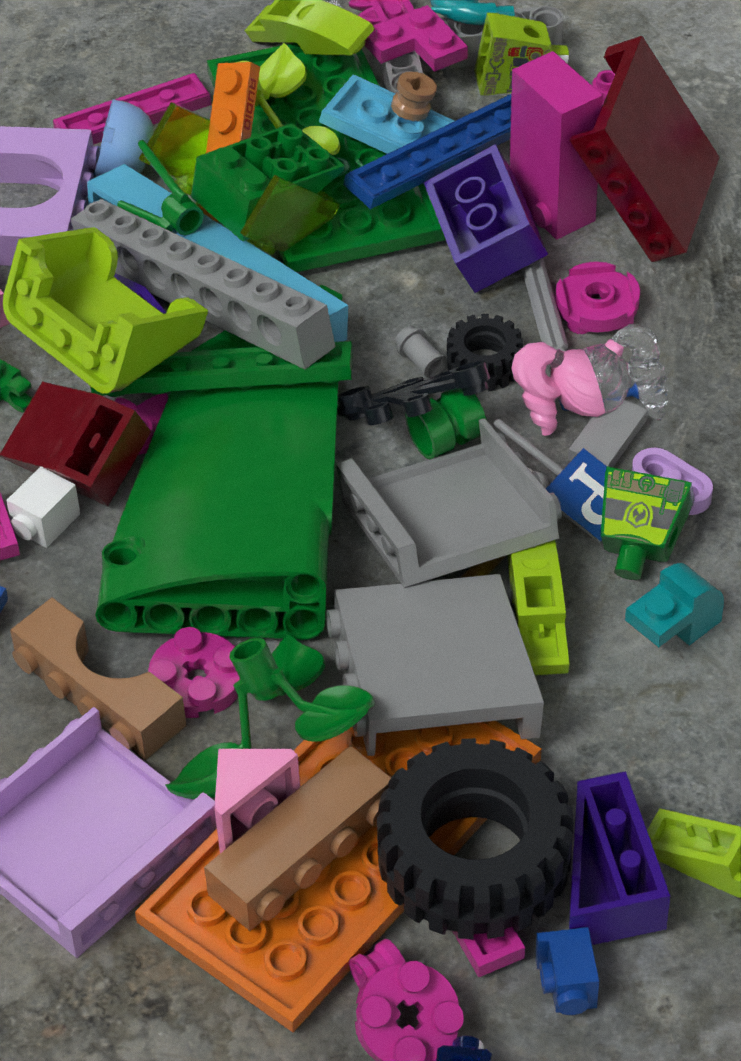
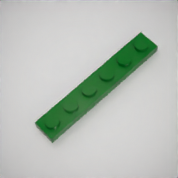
(238, 369)

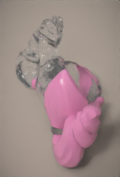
(591, 378)

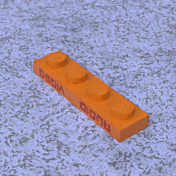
(232, 106)

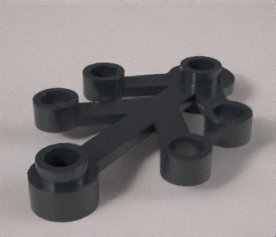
(411, 393)

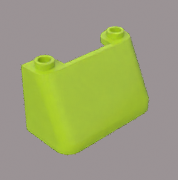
(84, 317)

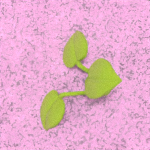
(281, 76)

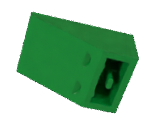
(235, 176)

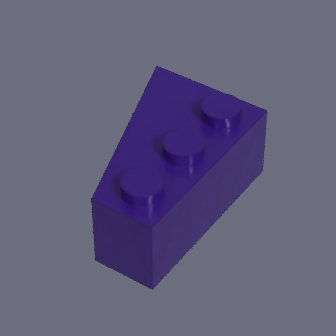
(614, 866)

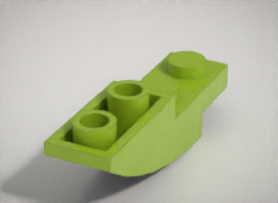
(313, 25)
(540, 607)

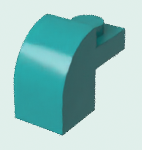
(678, 606)

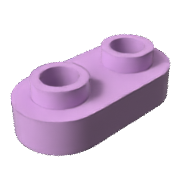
(665, 464)

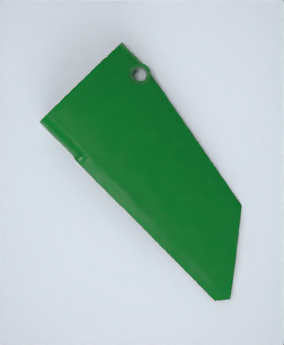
(228, 514)

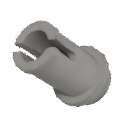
(412, 343)

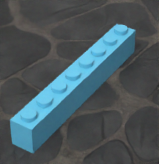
(132, 187)

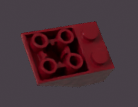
(78, 439)

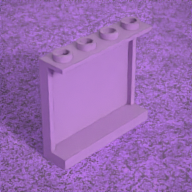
(91, 833)

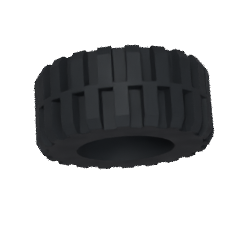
(474, 893)

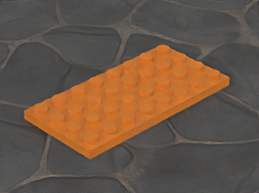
(306, 948)

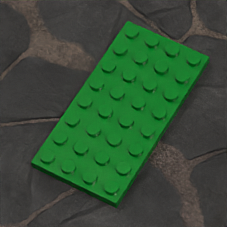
(355, 229)

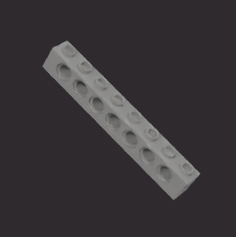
(234, 295)

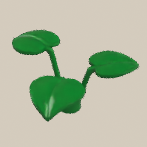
(270, 675)

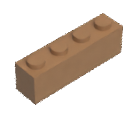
(297, 839)

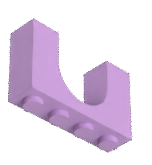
(47, 158)

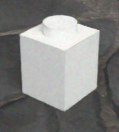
(43, 507)

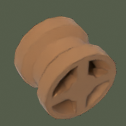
(413, 96)

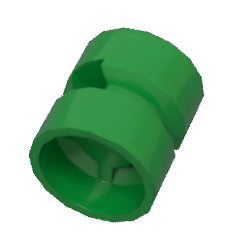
(449, 422)

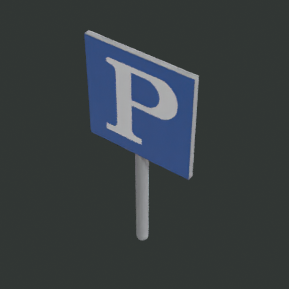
(576, 486)

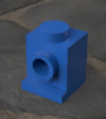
(568, 969)

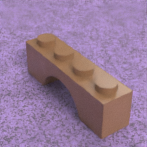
(135, 710)

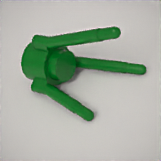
(177, 209)

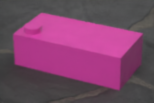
(546, 110)

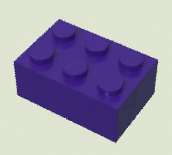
(485, 218)

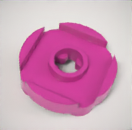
(613, 311)
(193, 651)
(412, 984)

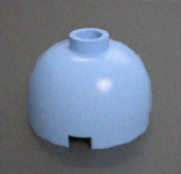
(122, 132)

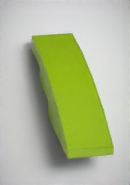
(699, 848)

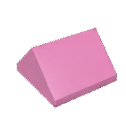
(250, 787)

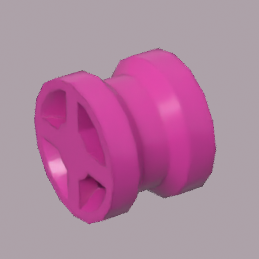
(384, 954)

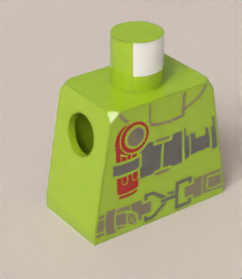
(507, 45)

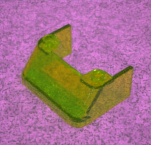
(284, 210)

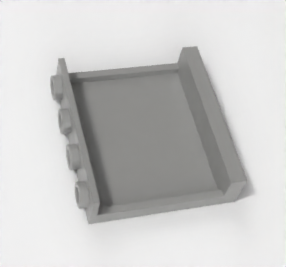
(452, 509)
(435, 656)

